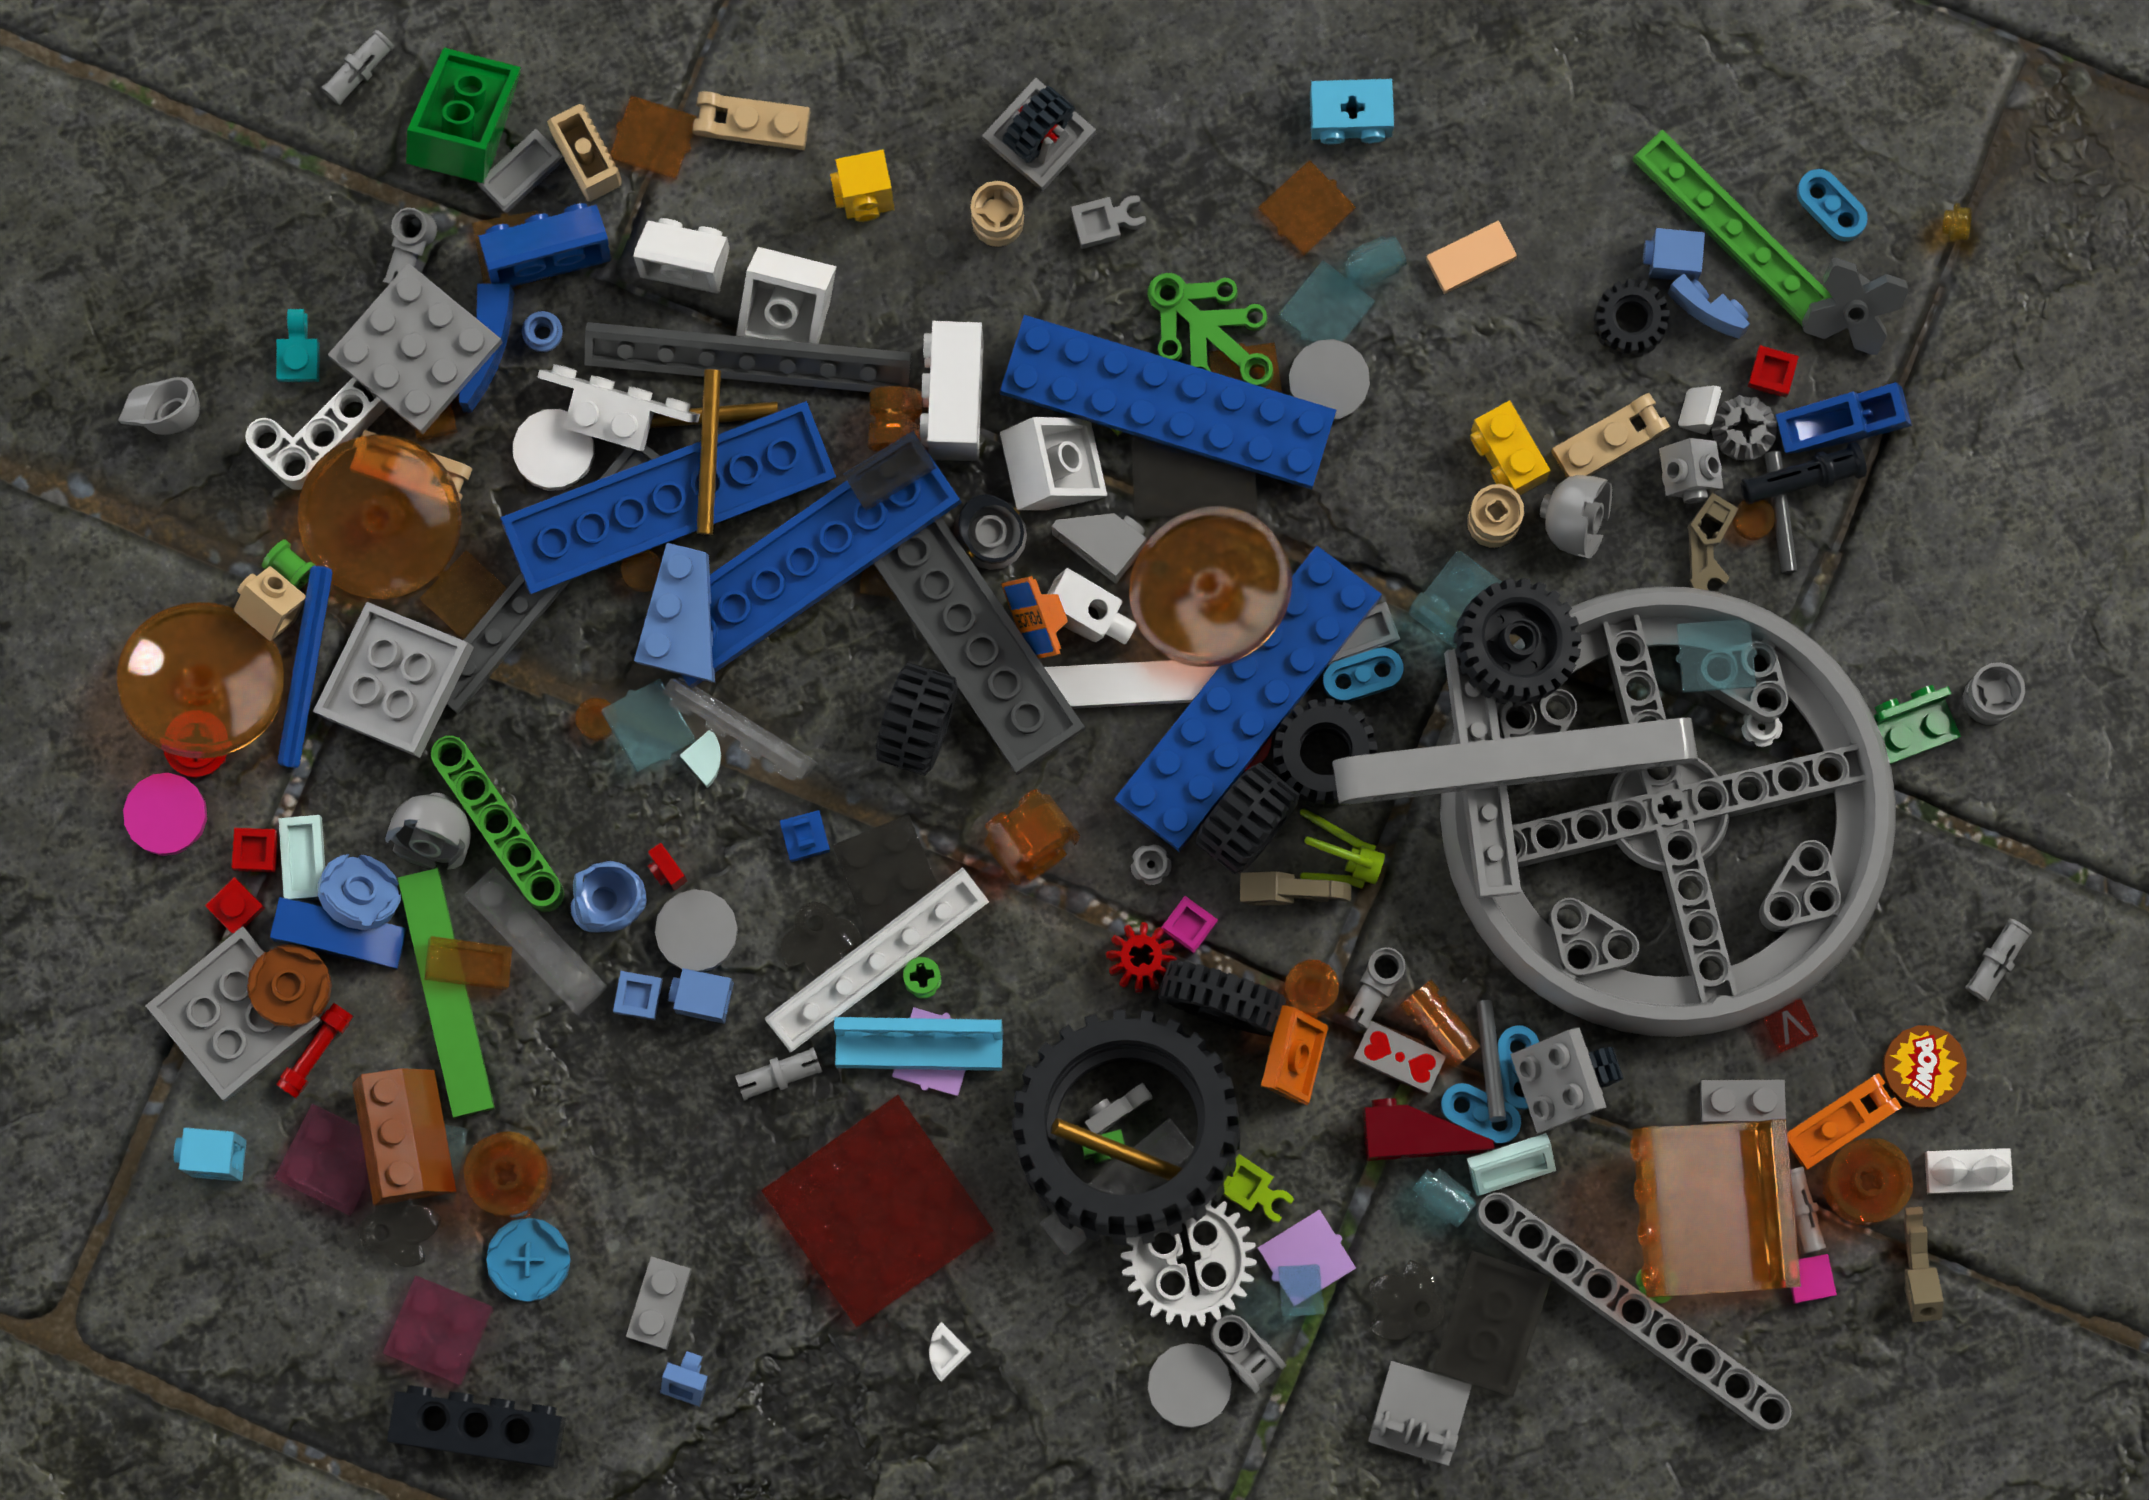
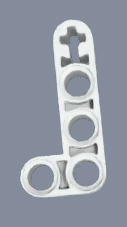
(303, 445)

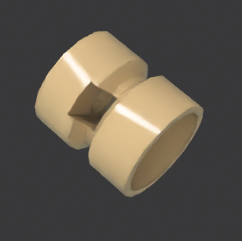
(997, 213)
(1495, 515)

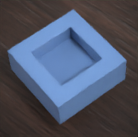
(637, 995)

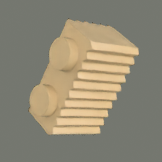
(584, 152)

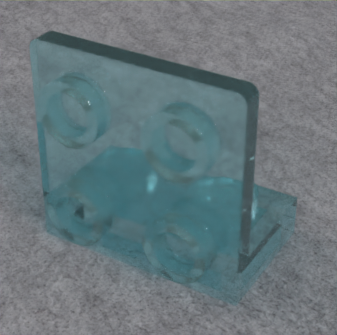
(1449, 596)

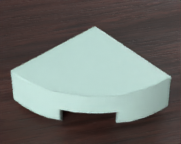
(704, 758)

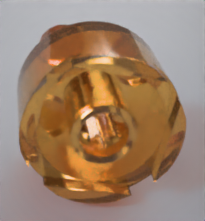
(1030, 837)
(502, 1152)
(1891, 1177)

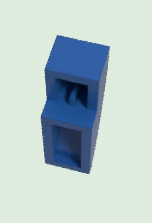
(495, 312)
(1844, 419)
(316, 930)

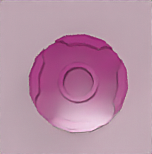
(165, 814)

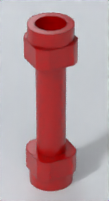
(335, 1020)

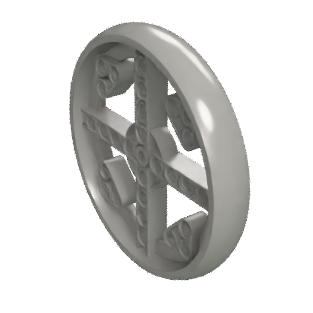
(1813, 938)

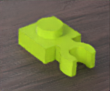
(1250, 1187)

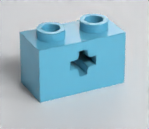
(1371, 102)
(210, 1154)

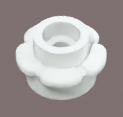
(1761, 737)

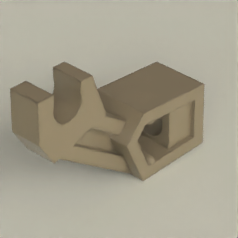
(1702, 562)
(1281, 889)
(1921, 1281)

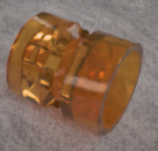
(894, 414)
(1311, 988)

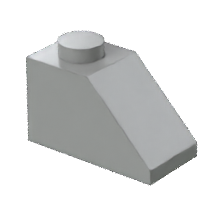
(1103, 541)

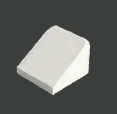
(1700, 409)

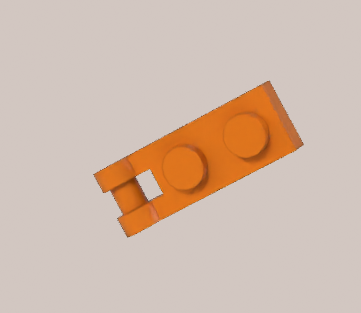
(1840, 1122)

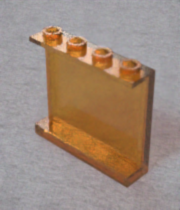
(1715, 1208)

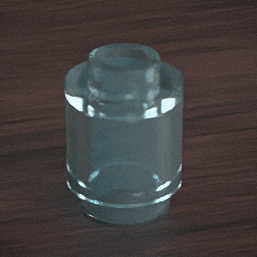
(1374, 261)
(1443, 1197)

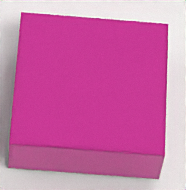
(1189, 925)
(1815, 1279)

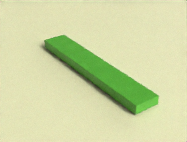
(1730, 225)
(446, 1002)

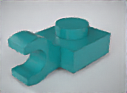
(297, 356)

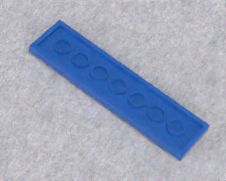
(1168, 402)
(660, 498)
(812, 559)
(1246, 703)

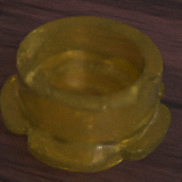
(1957, 222)

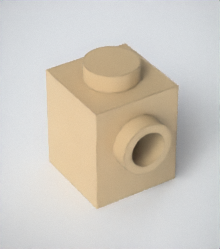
(269, 602)

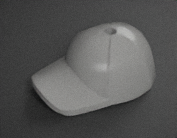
(162, 406)

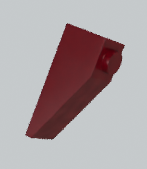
(1408, 1133)

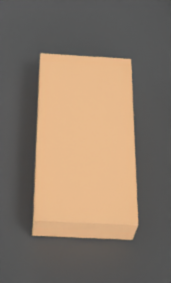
(1471, 257)

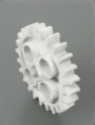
(1226, 1251)

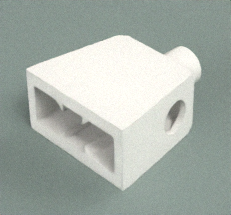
(1077, 595)

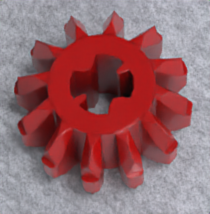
(1138, 944)

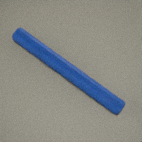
(305, 666)

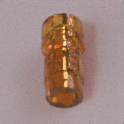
(1441, 1023)

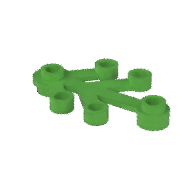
(1206, 324)

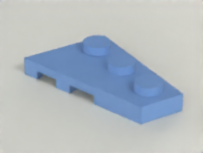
(678, 619)

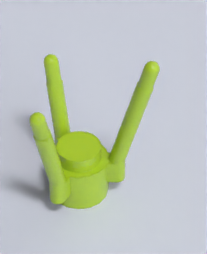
(1361, 861)

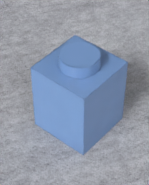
(1674, 254)
(701, 995)

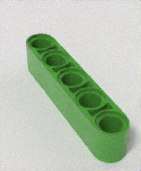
(484, 809)

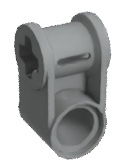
(1247, 1353)

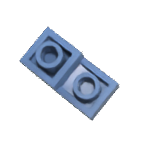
(1720, 315)

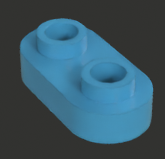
(1834, 204)
(1361, 673)
(1508, 1071)
(1477, 1116)

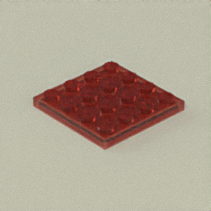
(877, 1211)

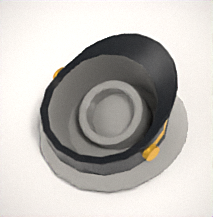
(990, 532)

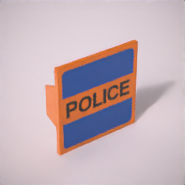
(1036, 615)

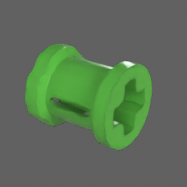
(288, 564)
(911, 972)

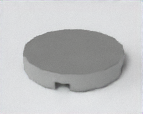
(1330, 376)
(696, 930)
(1189, 1385)

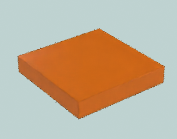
(1294, 1055)

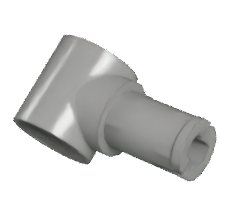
(408, 248)
(1375, 987)

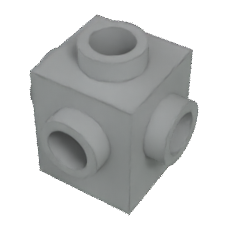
(1691, 469)

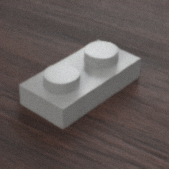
(1741, 1100)
(658, 1303)

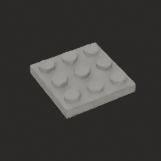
(415, 348)
(393, 679)
(215, 1021)

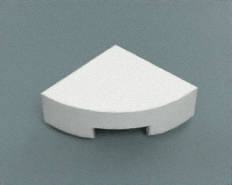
(946, 1352)

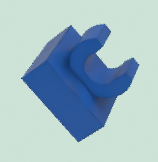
(804, 836)

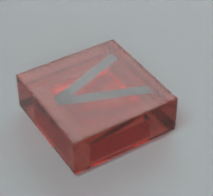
(1790, 1026)

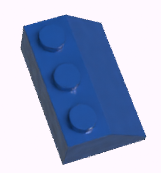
(545, 246)

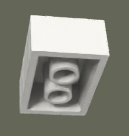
(952, 390)

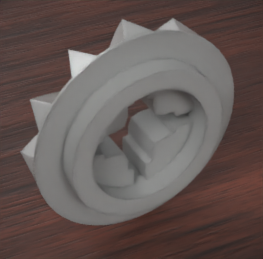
(1731, 441)

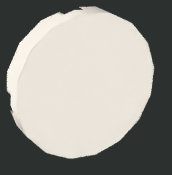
(550, 453)

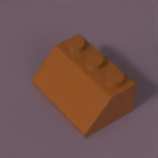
(403, 1135)

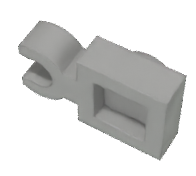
(1100, 221)
(1107, 1114)

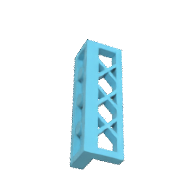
(918, 1043)

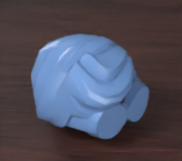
(607, 898)

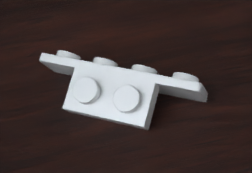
(611, 413)

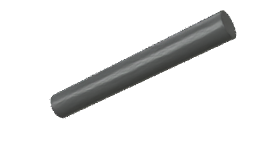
(1782, 520)
(1491, 1061)

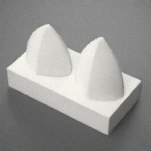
(1968, 1171)

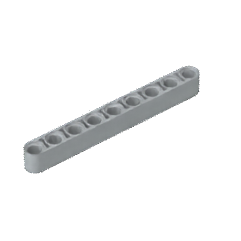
(1514, 761)
(1653, 1314)

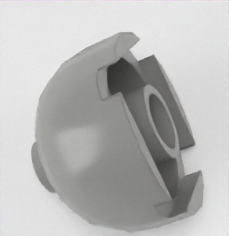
(1576, 513)
(430, 831)

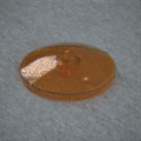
(380, 516)
(1210, 586)
(199, 680)

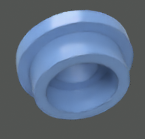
(538, 320)

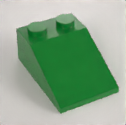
(461, 115)

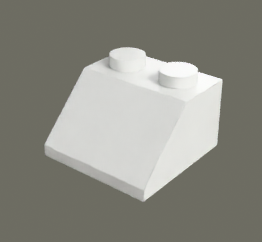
(682, 255)
(785, 297)
(1052, 463)

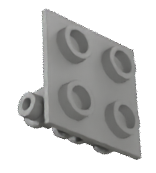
(1420, 1413)

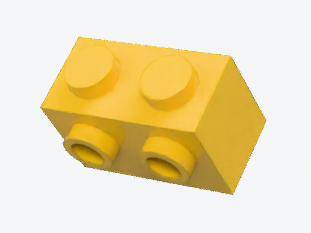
(863, 186)
(1509, 449)

